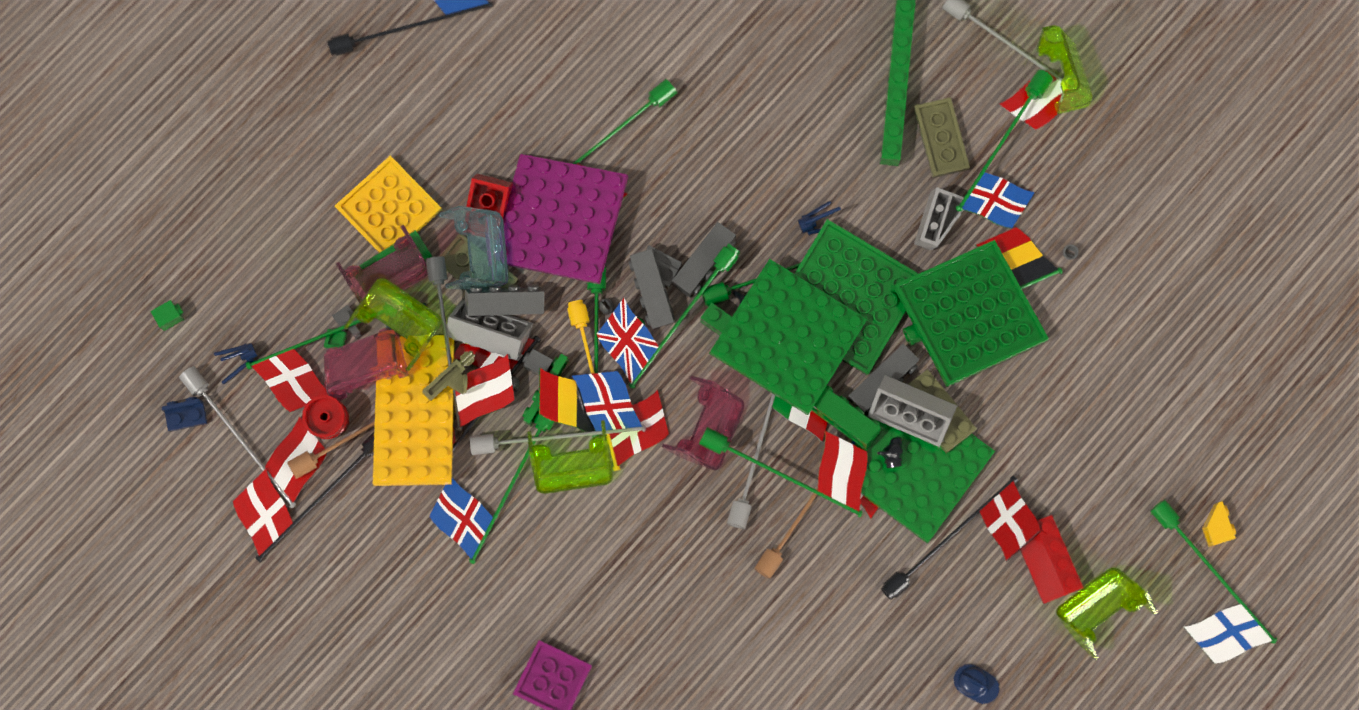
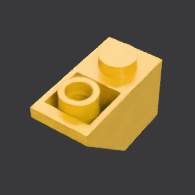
(1217, 525)

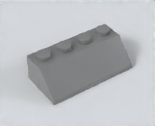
(490, 332)
(912, 410)

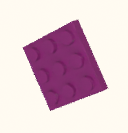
(552, 678)

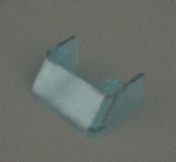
(485, 247)

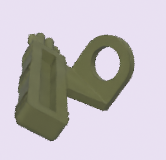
(451, 377)

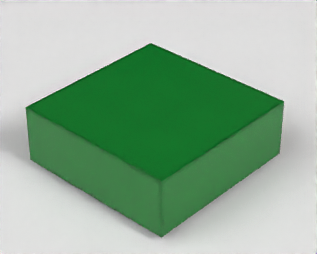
(335, 340)

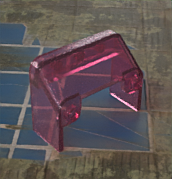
(400, 267)
(721, 413)

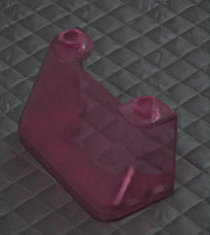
(363, 363)

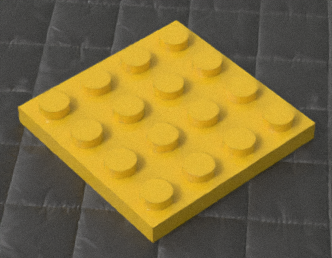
(385, 203)

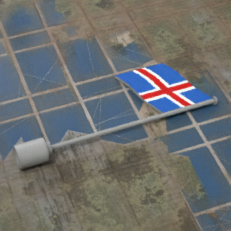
(603, 398)

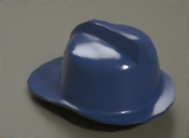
(976, 684)

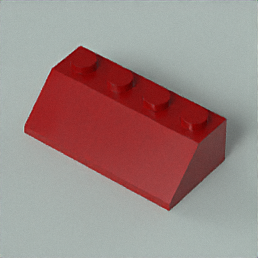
(1050, 563)

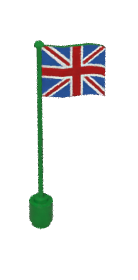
(632, 342)

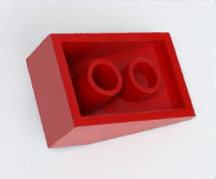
(489, 193)

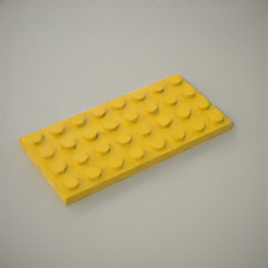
(410, 431)

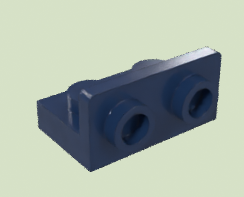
(185, 414)

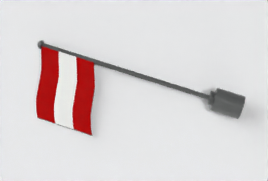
(488, 386)

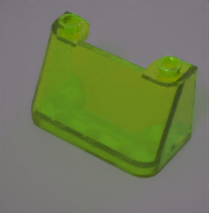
(1074, 86)

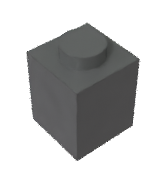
(537, 360)

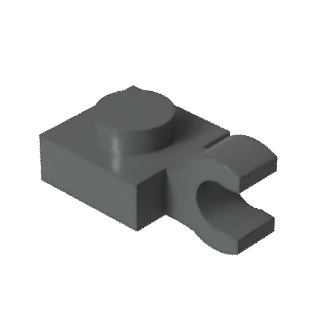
(342, 318)

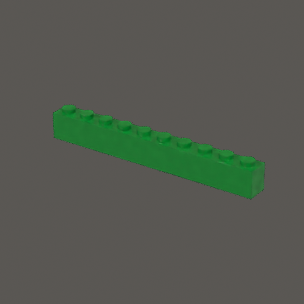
(897, 82)

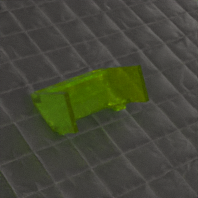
(401, 314)
(571, 469)
(1099, 602)

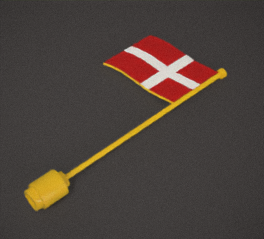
(649, 411)

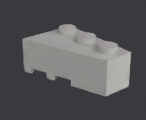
(938, 218)

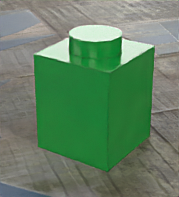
(167, 315)

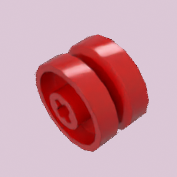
(317, 409)

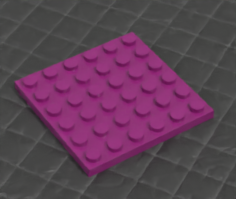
(562, 217)

